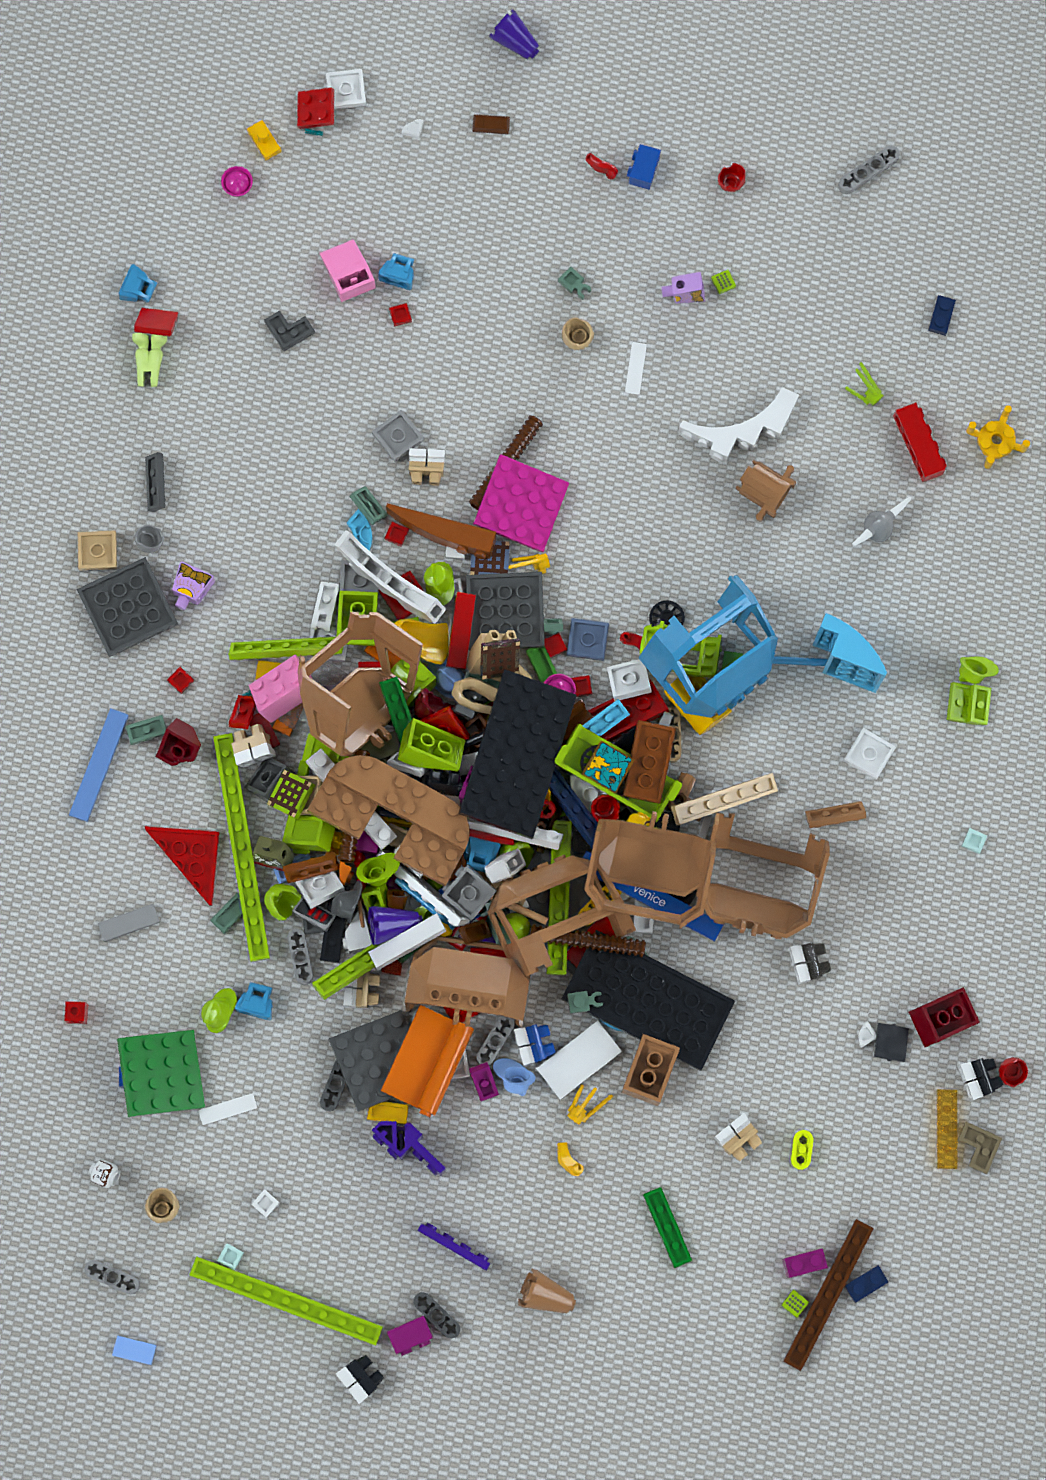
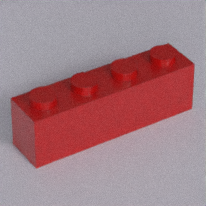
(919, 442)

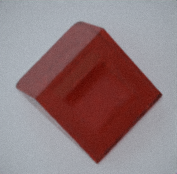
(393, 968)

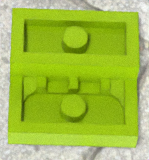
(968, 704)

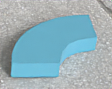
(361, 529)

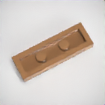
(835, 814)

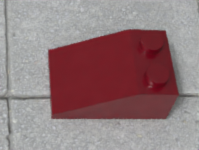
(944, 1017)

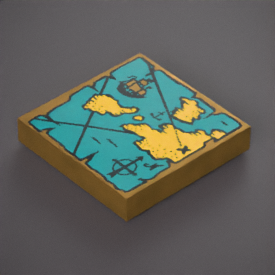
(608, 766)

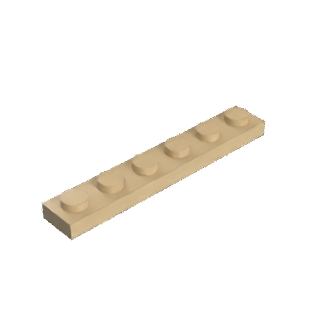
(724, 799)

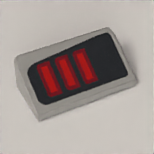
(317, 916)

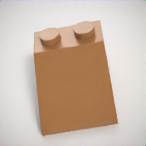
(650, 1070)

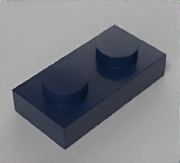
(941, 315)
(866, 1283)

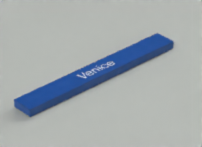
(665, 902)

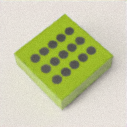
(723, 282)
(794, 1303)

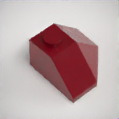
(179, 744)

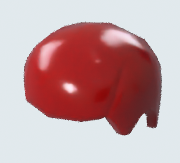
(732, 178)
(605, 808)
(1013, 1071)

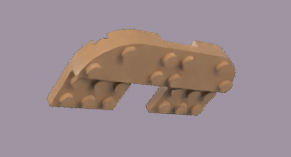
(363, 782)

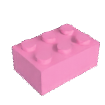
(277, 690)

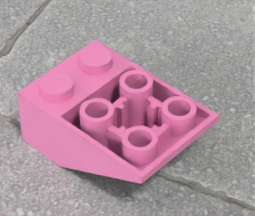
(348, 270)

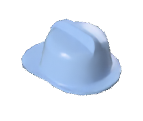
(445, 677)
(515, 1076)

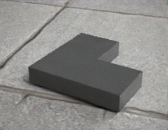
(287, 334)

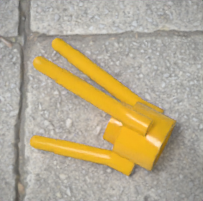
(538, 561)
(578, 1113)

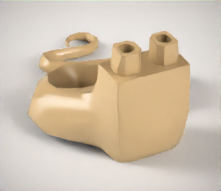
(474, 664)

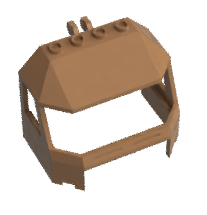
(355, 707)
(652, 861)
(759, 911)
(530, 950)
(467, 981)

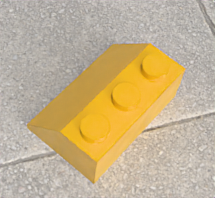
(699, 723)

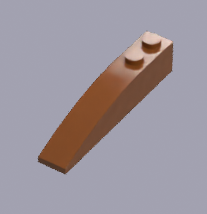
(446, 532)

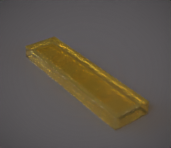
(946, 1129)

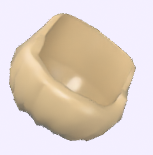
(577, 333)
(162, 1205)

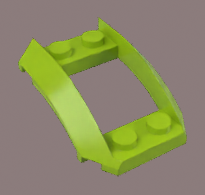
(708, 657)

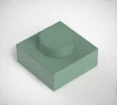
(553, 626)

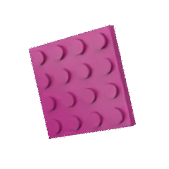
(521, 503)

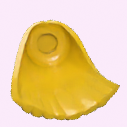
(431, 635)

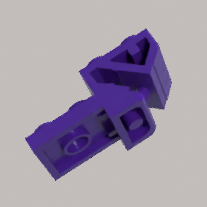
(387, 1133)

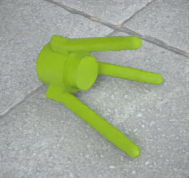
(873, 394)

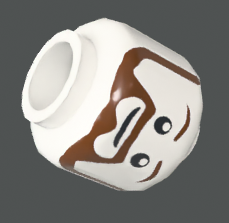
(104, 1173)

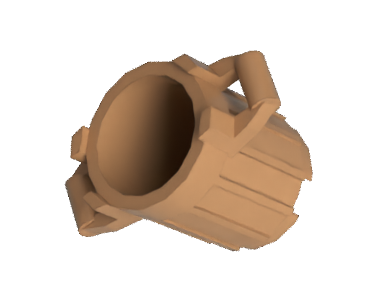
(766, 487)

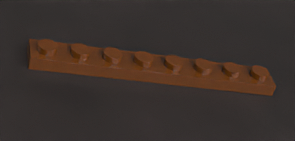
(828, 1295)

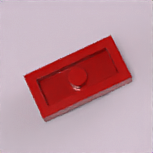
(242, 712)

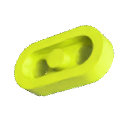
(802, 1150)

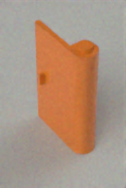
(427, 1060)

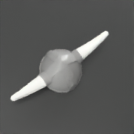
(879, 524)

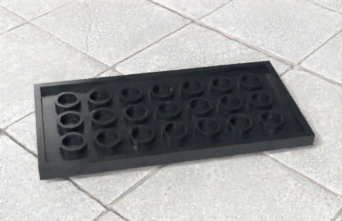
(517, 754)
(653, 1001)

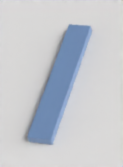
(98, 765)

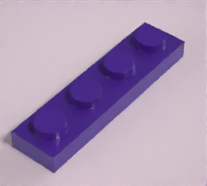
(447, 1241)

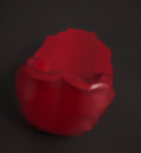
(428, 704)

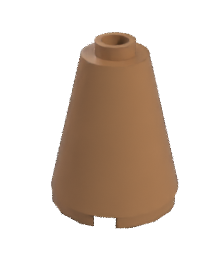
(545, 1294)

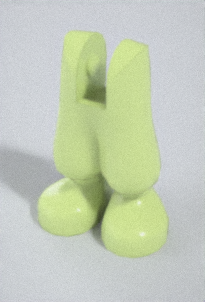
(148, 360)

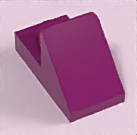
(483, 1081)

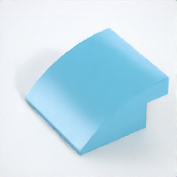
(850, 655)

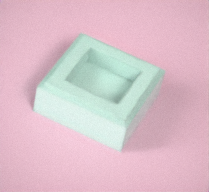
(974, 841)
(230, 1256)

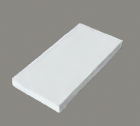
(579, 1060)

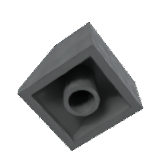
(266, 778)

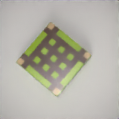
(291, 794)

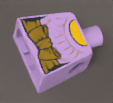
(686, 288)
(191, 585)

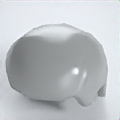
(149, 538)

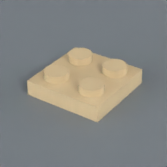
(97, 550)

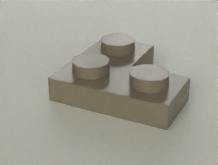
(985, 1146)

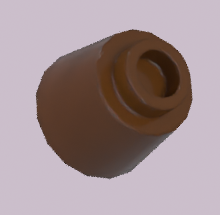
(397, 898)

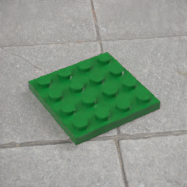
(160, 1073)

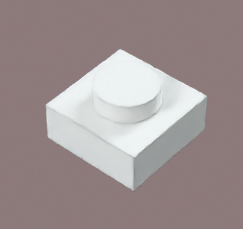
(265, 1203)

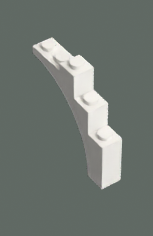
(746, 434)
(387, 580)

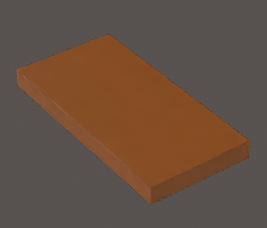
(651, 760)

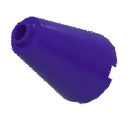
(515, 36)
(390, 922)

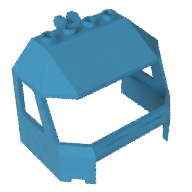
(734, 681)

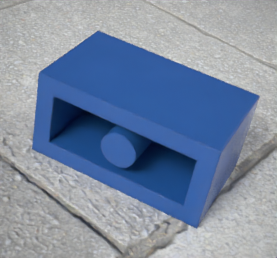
(644, 166)

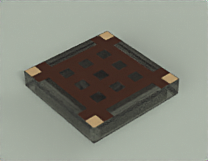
(499, 656)

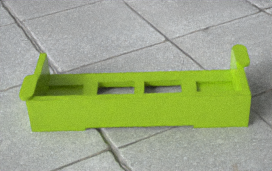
(569, 760)
(308, 831)

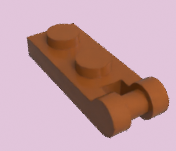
(311, 867)

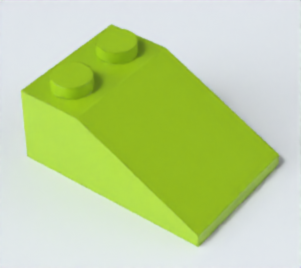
(355, 602)
(423, 680)
(430, 747)

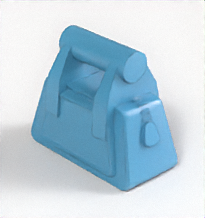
(397, 274)
(133, 285)
(481, 852)
(256, 1005)

